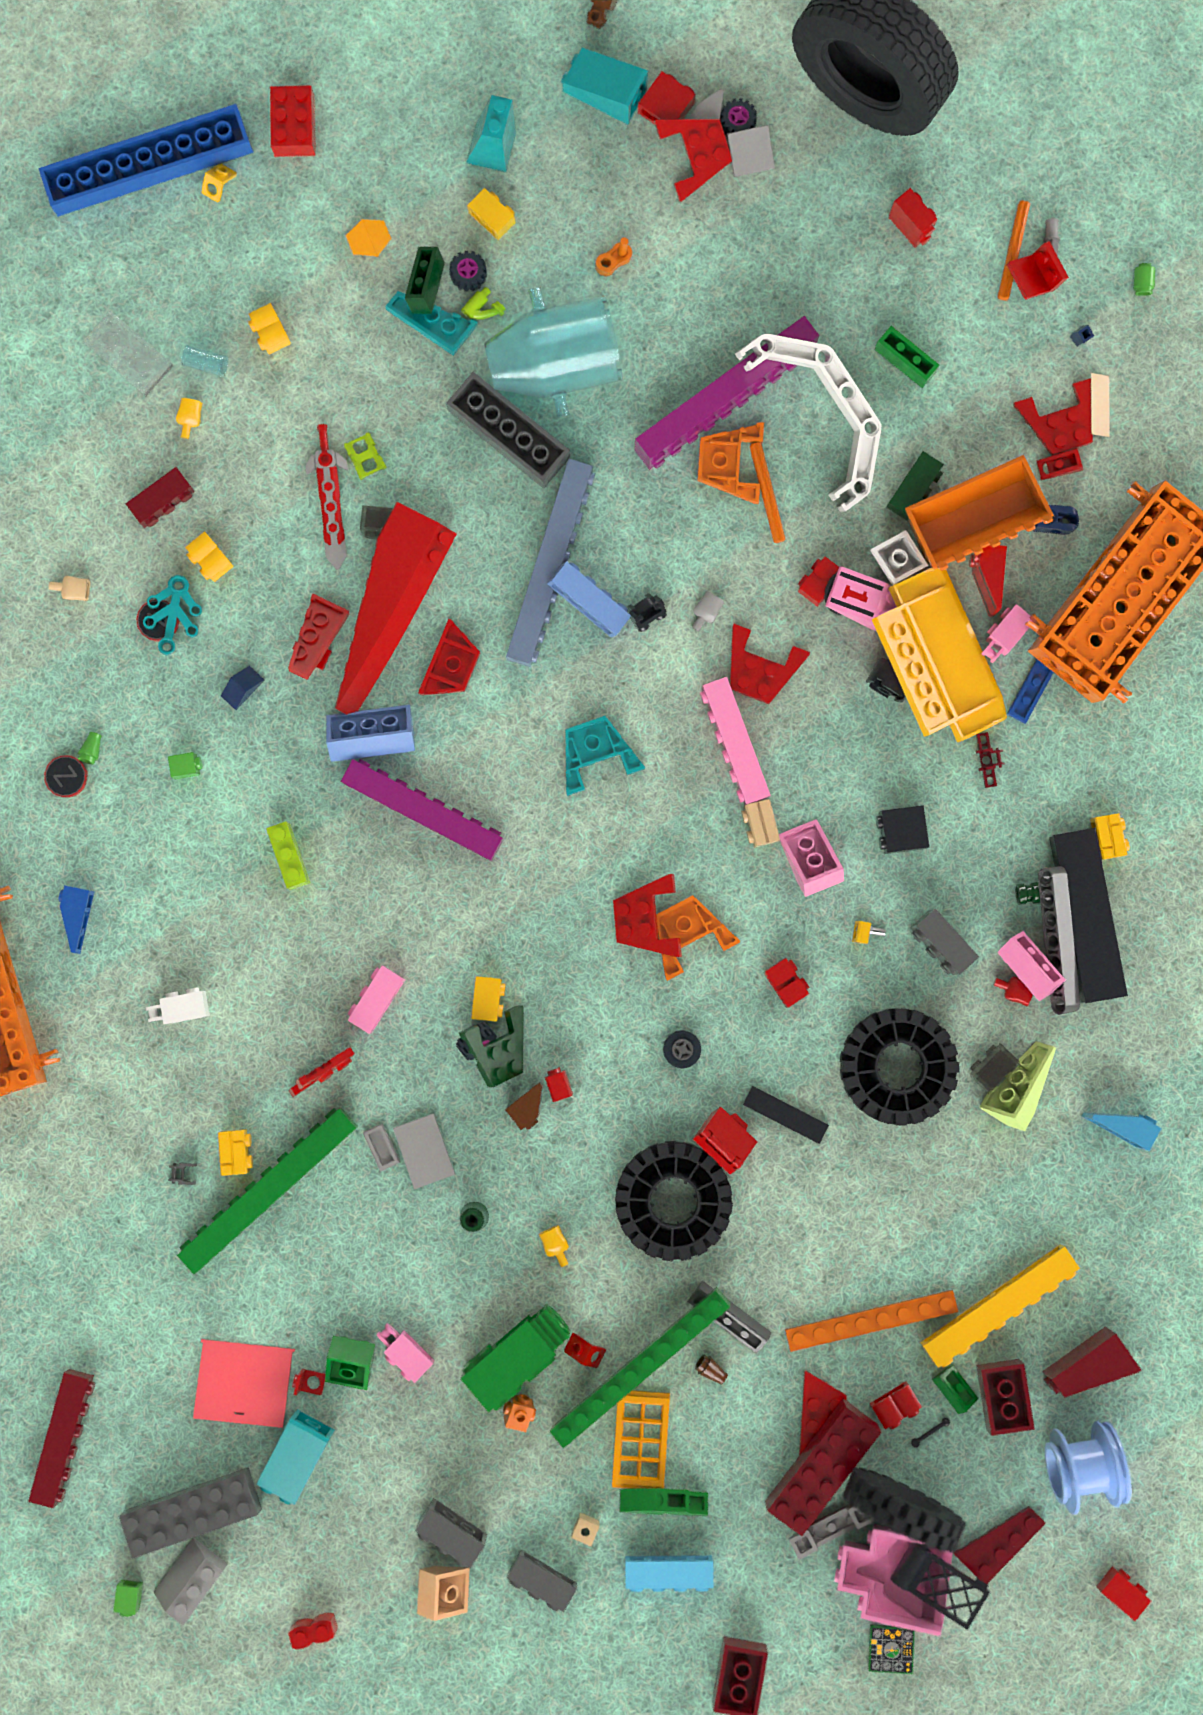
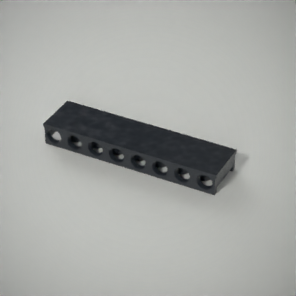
(1093, 926)

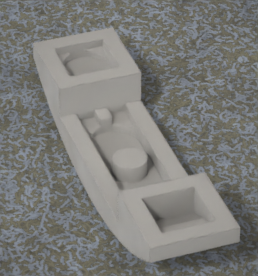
(827, 1529)

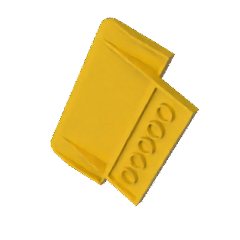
(939, 657)

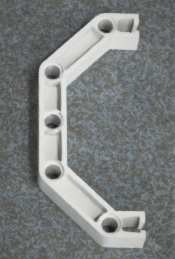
(854, 407)

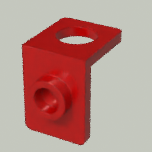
(583, 1351)
(301, 1379)

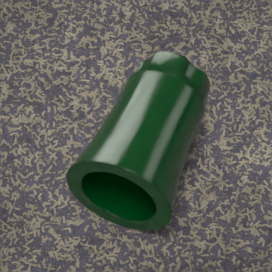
(480, 1213)

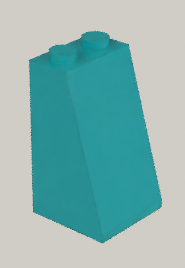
(606, 84)
(493, 135)
(295, 1457)

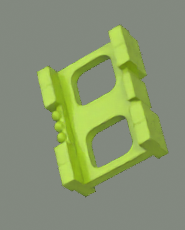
(358, 459)

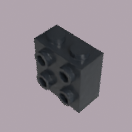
(902, 829)

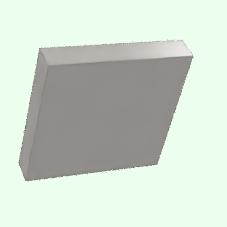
(750, 151)

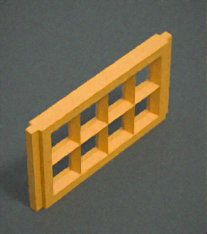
(639, 1481)

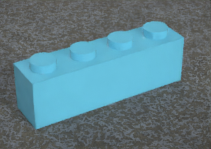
(668, 1573)

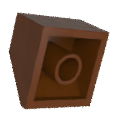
(527, 1108)

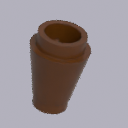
(710, 1369)

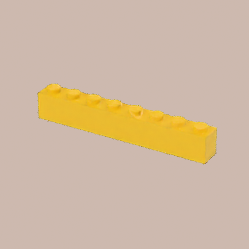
(1000, 1305)

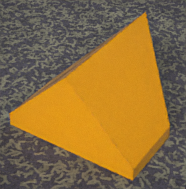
(368, 237)

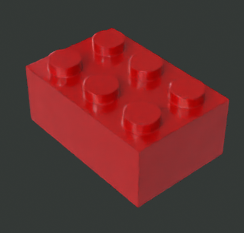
(292, 121)

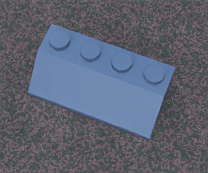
(370, 733)

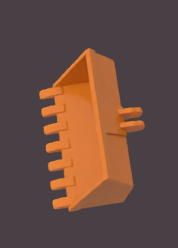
(978, 513)

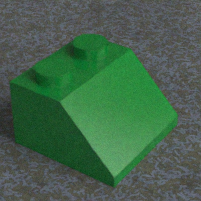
(349, 1362)

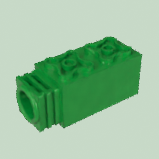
(518, 1356)

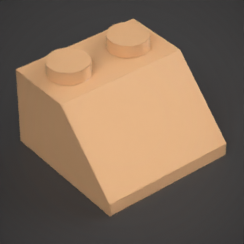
(443, 1592)

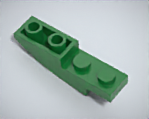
(663, 1501)

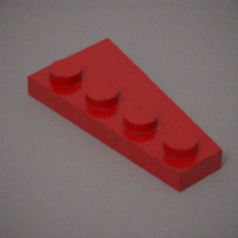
(319, 629)

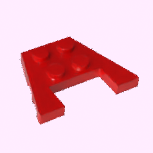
(704, 146)
(1063, 428)
(756, 675)
(637, 918)
(323, 1072)

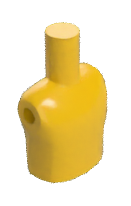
(188, 415)
(555, 1244)

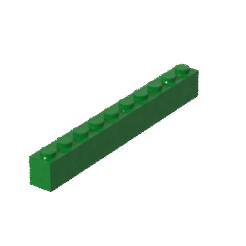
(267, 1190)
(640, 1367)

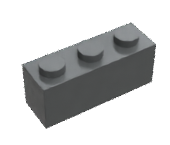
(541, 1581)

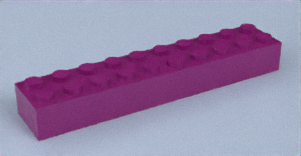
(715, 401)

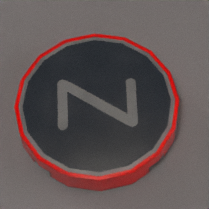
(158, 631)
(65, 776)

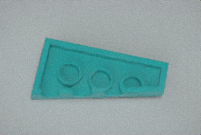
(440, 327)

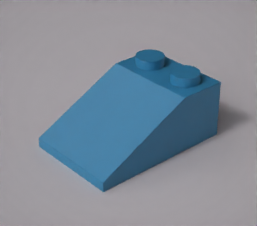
(1136, 1130)

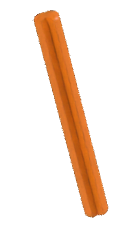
(1014, 248)
(767, 492)

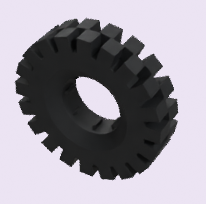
(861, 1059)
(680, 1239)
(904, 1510)

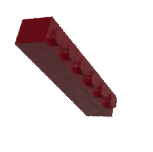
(61, 1438)

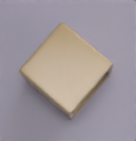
(585, 1521)

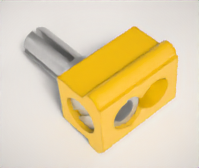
(862, 931)

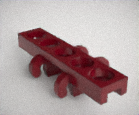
(990, 766)

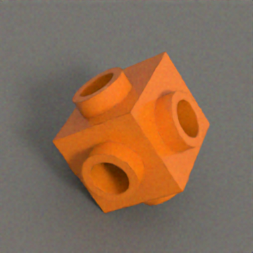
(519, 1412)

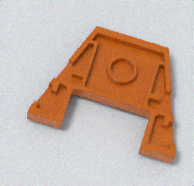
(721, 460)
(690, 922)

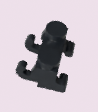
(647, 611)

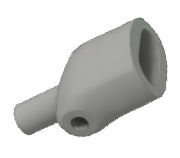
(707, 610)

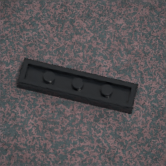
(786, 1114)

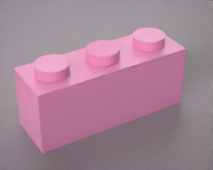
(1031, 966)
(375, 999)

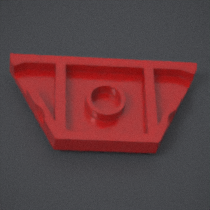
(451, 663)
(817, 1405)

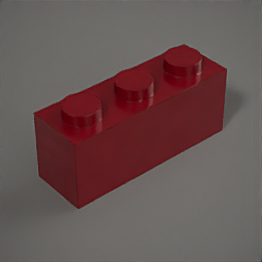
(160, 498)

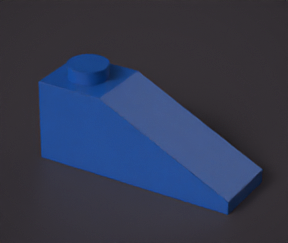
(75, 911)

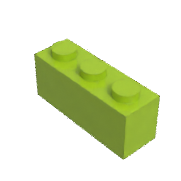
(288, 855)

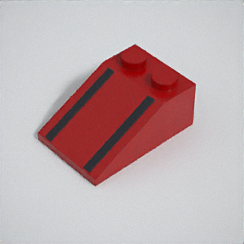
(989, 573)

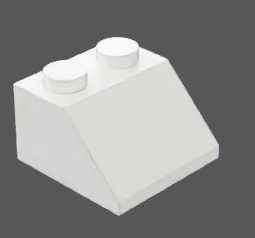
(899, 558)

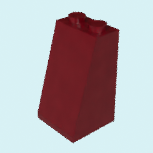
(1091, 1364)

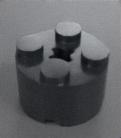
(885, 681)

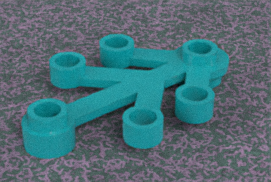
(173, 611)

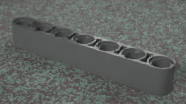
(1059, 937)

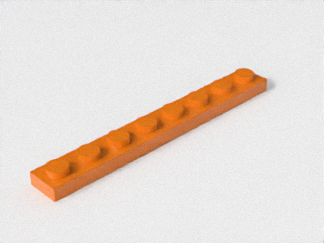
(871, 1320)

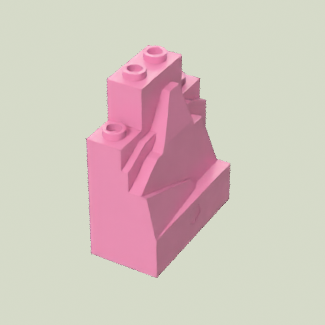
(868, 1571)

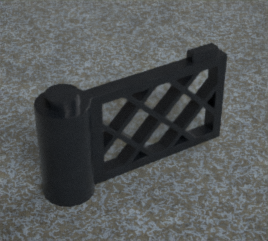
(912, 1570)

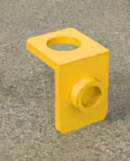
(218, 176)

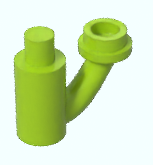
(477, 301)

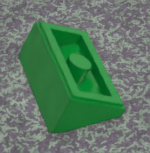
(955, 1389)

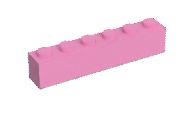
(735, 740)

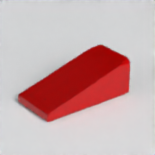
(1060, 464)

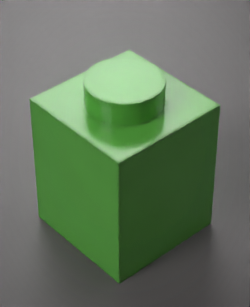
(184, 765)
(127, 1597)

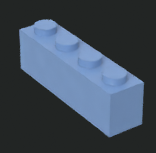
(589, 599)

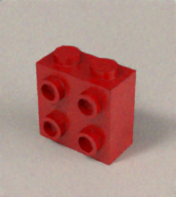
(666, 99)
(913, 218)

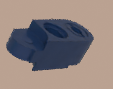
(1057, 526)

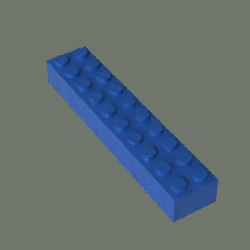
(145, 160)

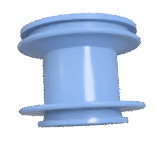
(1088, 1467)

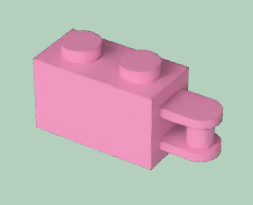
(1007, 632)
(405, 1353)

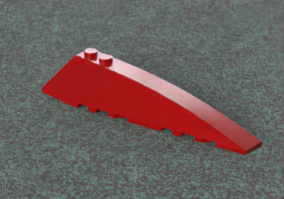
(399, 577)

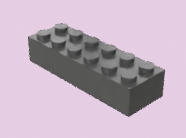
(508, 430)
(190, 1512)

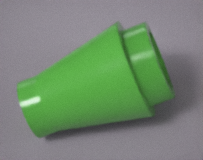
(90, 749)

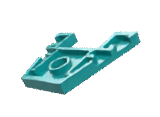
(594, 743)

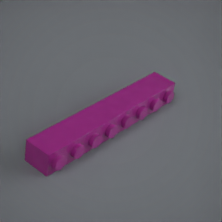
(422, 810)

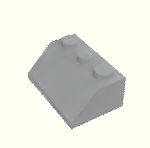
(189, 1581)

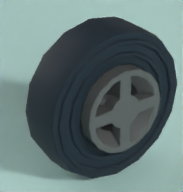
(682, 1049)

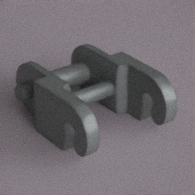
(181, 1181)

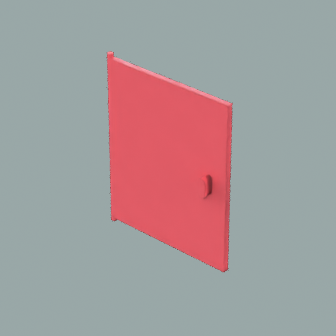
(243, 1381)

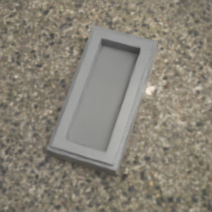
(381, 1147)

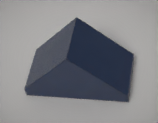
(241, 687)

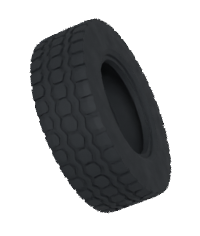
(877, 61)

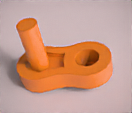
(614, 258)

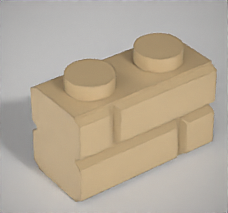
(761, 823)

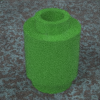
(1144, 279)

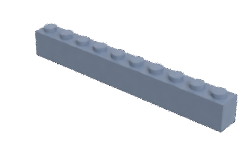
(551, 556)

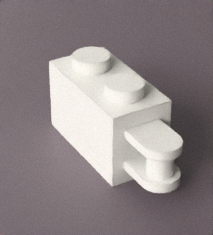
(180, 1007)

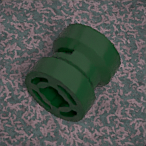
(1027, 893)

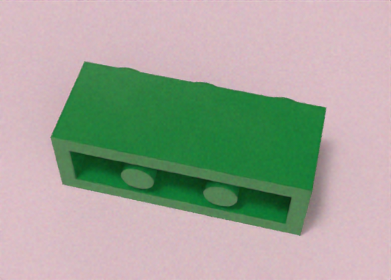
(906, 357)

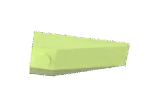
(1019, 1094)

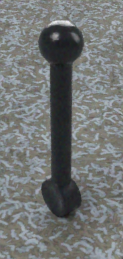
(916, 1441)

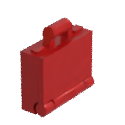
(725, 1139)

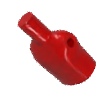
(1015, 990)

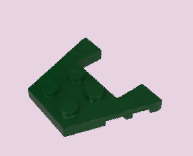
(501, 1057)

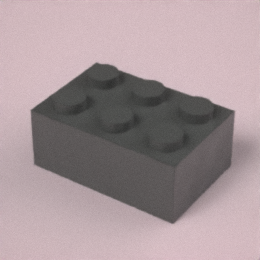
(943, 943)
(451, 1533)

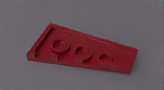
(994, 1549)

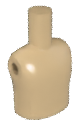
(72, 588)

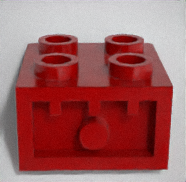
(1038, 272)

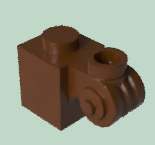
(597, 14)

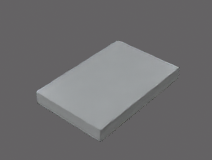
(424, 1151)

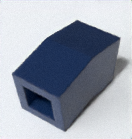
(1082, 335)

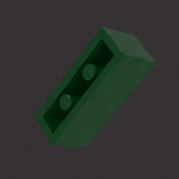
(424, 280)
(916, 484)

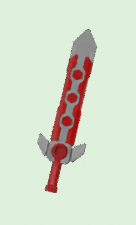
(329, 495)

